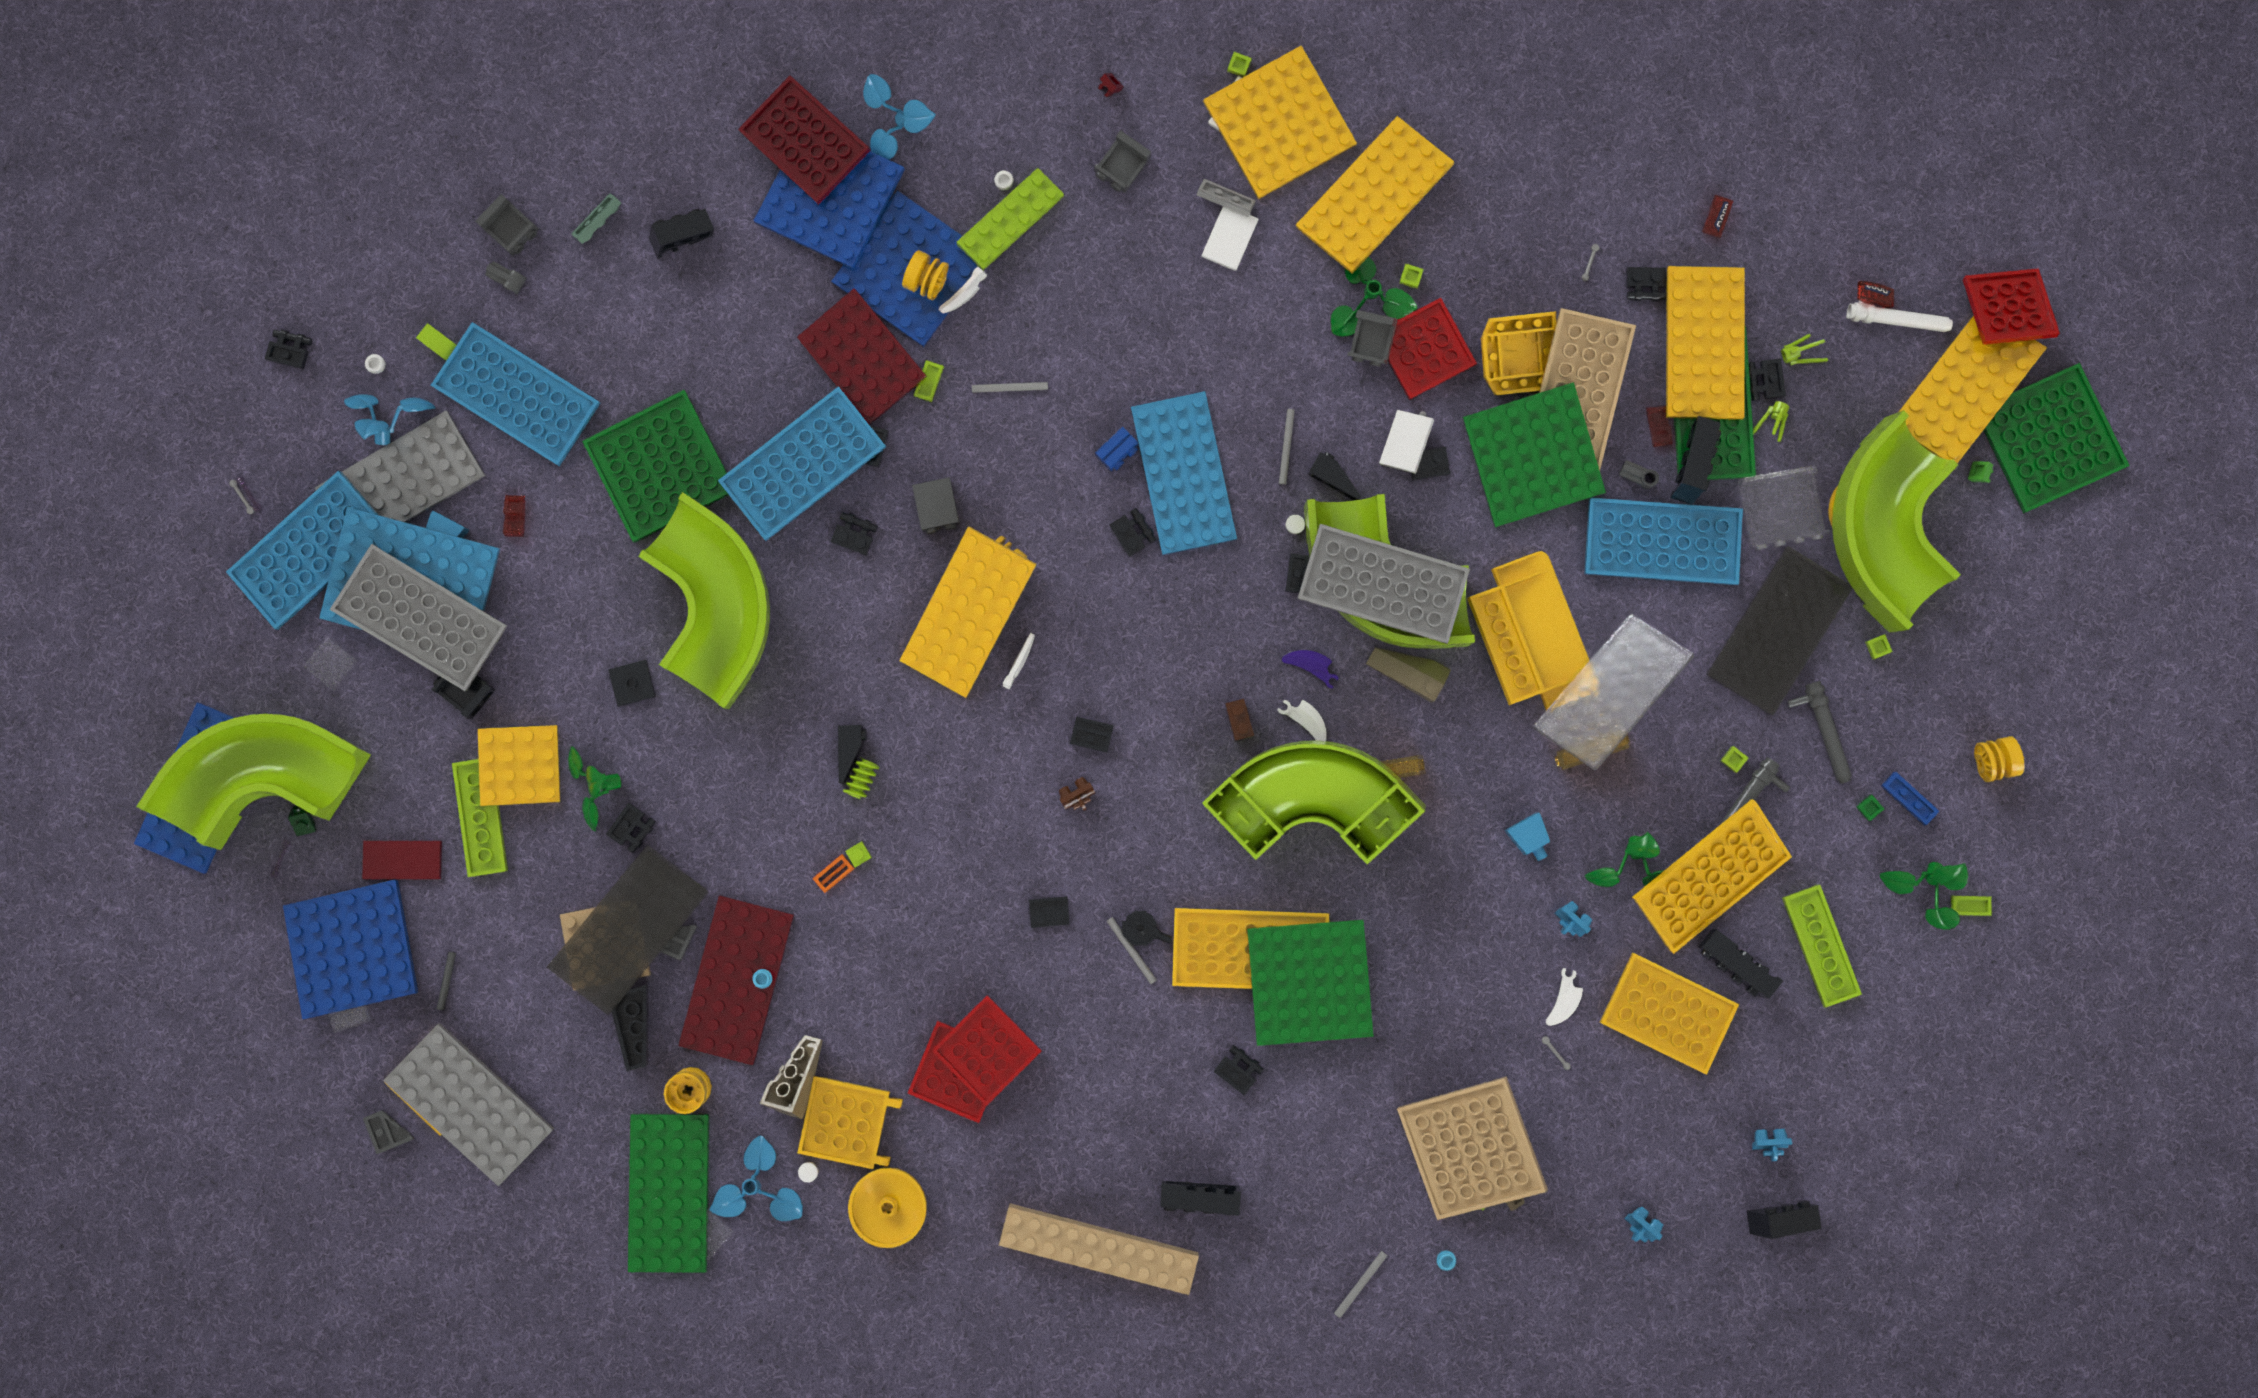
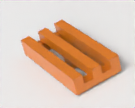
(846, 863)

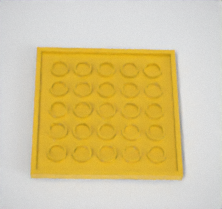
(1279, 122)

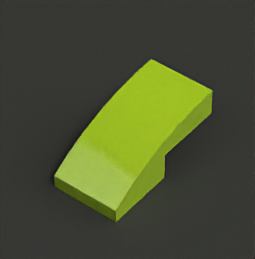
(436, 341)

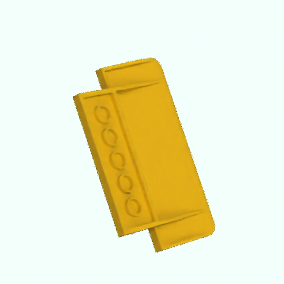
(1529, 630)

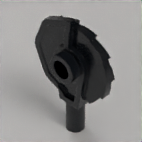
(1141, 929)

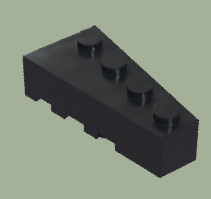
(1697, 460)
(1739, 964)
(632, 1027)
(1200, 1197)

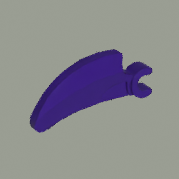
(1311, 662)

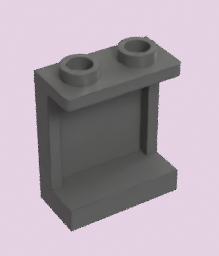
(1122, 162)
(507, 225)
(1373, 338)
(936, 505)

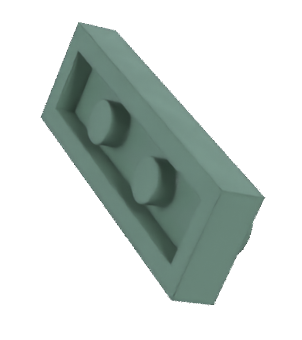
(596, 218)

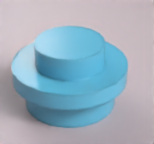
(762, 978)
(1446, 1260)

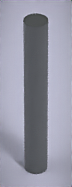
(446, 981)

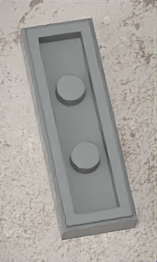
(1226, 197)

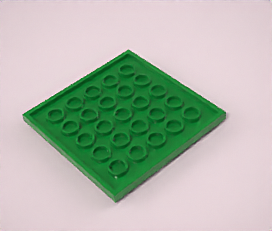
(2053, 439)
(1534, 454)
(653, 461)
(1310, 982)

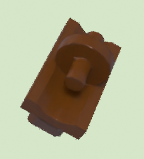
(1078, 797)

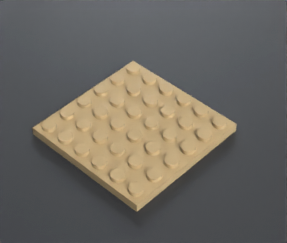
(1472, 1148)

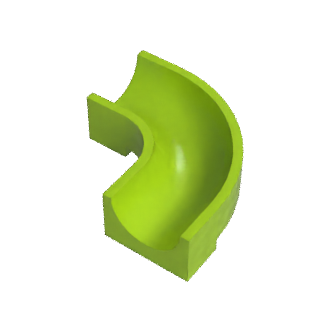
(1369, 520)
(1881, 526)
(724, 601)
(250, 759)
(1315, 784)

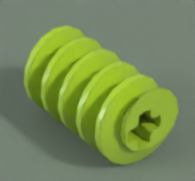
(861, 778)

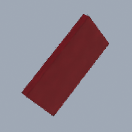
(402, 859)

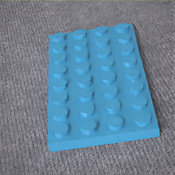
(515, 394)
(802, 463)
(1183, 473)
(1663, 541)
(298, 554)

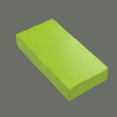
(927, 388)
(1972, 905)

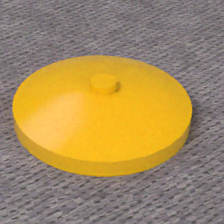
(887, 1207)

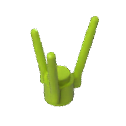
(1792, 352)
(1779, 413)

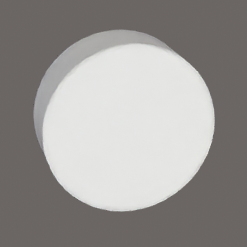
(1003, 180)
(375, 364)
(1295, 524)
(808, 1172)

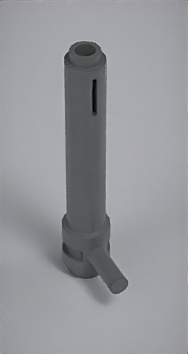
(1819, 702)
(1760, 779)

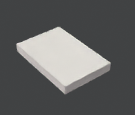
(1229, 238)
(1406, 441)

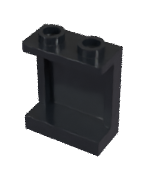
(468, 701)

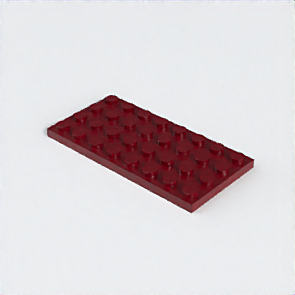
(726, 1006)

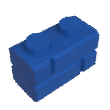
(1117, 449)

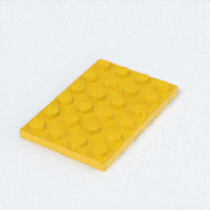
(1669, 1013)

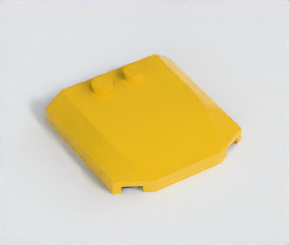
(1517, 351)

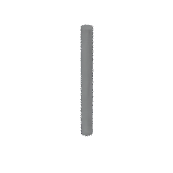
(1010, 387)
(1286, 447)
(1131, 950)
(1360, 1284)

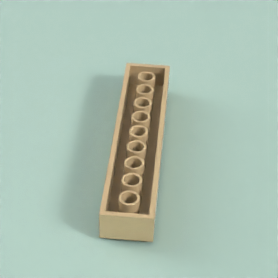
(1099, 1249)

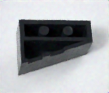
(680, 231)
(1784, 1220)

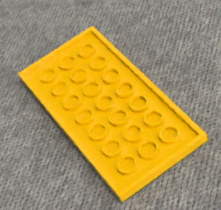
(1374, 194)
(1705, 342)
(1966, 391)
(967, 612)
(1712, 876)
(1214, 946)

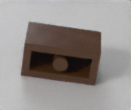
(1239, 720)

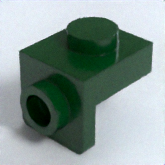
(301, 821)

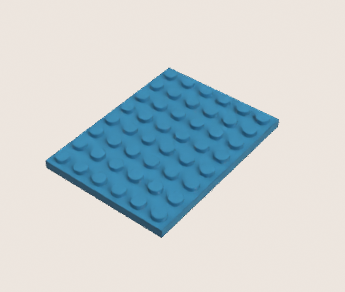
(448, 560)

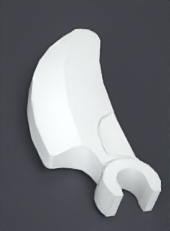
(965, 293)
(1019, 662)
(1308, 717)
(1567, 1000)

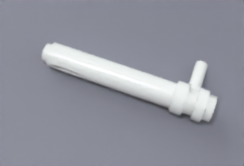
(1869, 313)

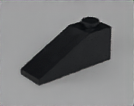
(1331, 474)
(849, 746)

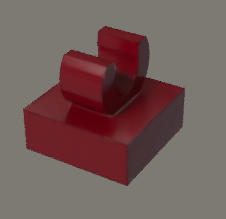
(1111, 83)

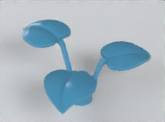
(914, 116)
(381, 429)
(729, 1200)

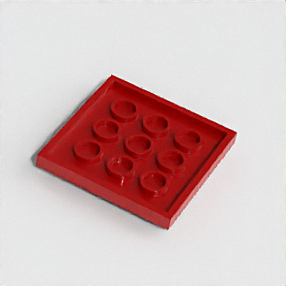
(2011, 306)
(1428, 349)
(986, 1050)
(940, 1086)

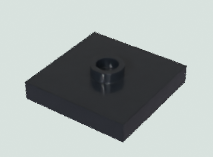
(632, 683)

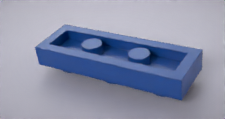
(1910, 798)

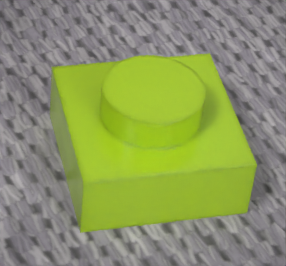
(1239, 64)
(1411, 276)
(1878, 646)
(1734, 759)
(858, 854)

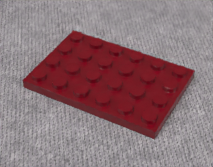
(804, 139)
(861, 356)

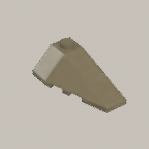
(1415, 673)
(793, 1084)

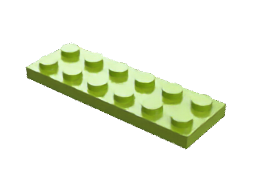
(1010, 219)
(479, 824)
(1821, 946)

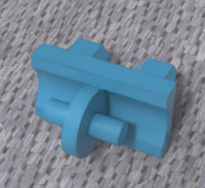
(1571, 922)
(1780, 1141)
(1643, 1229)

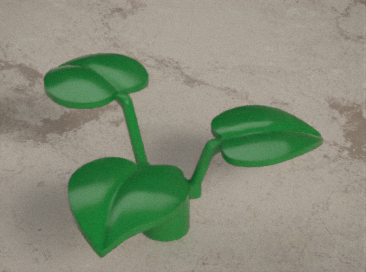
(1396, 305)
(596, 783)
(1637, 848)
(1951, 877)

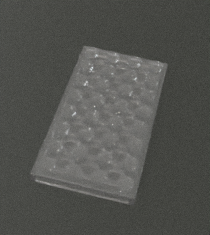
(1613, 691)

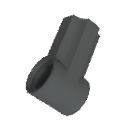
(508, 278)
(1637, 473)

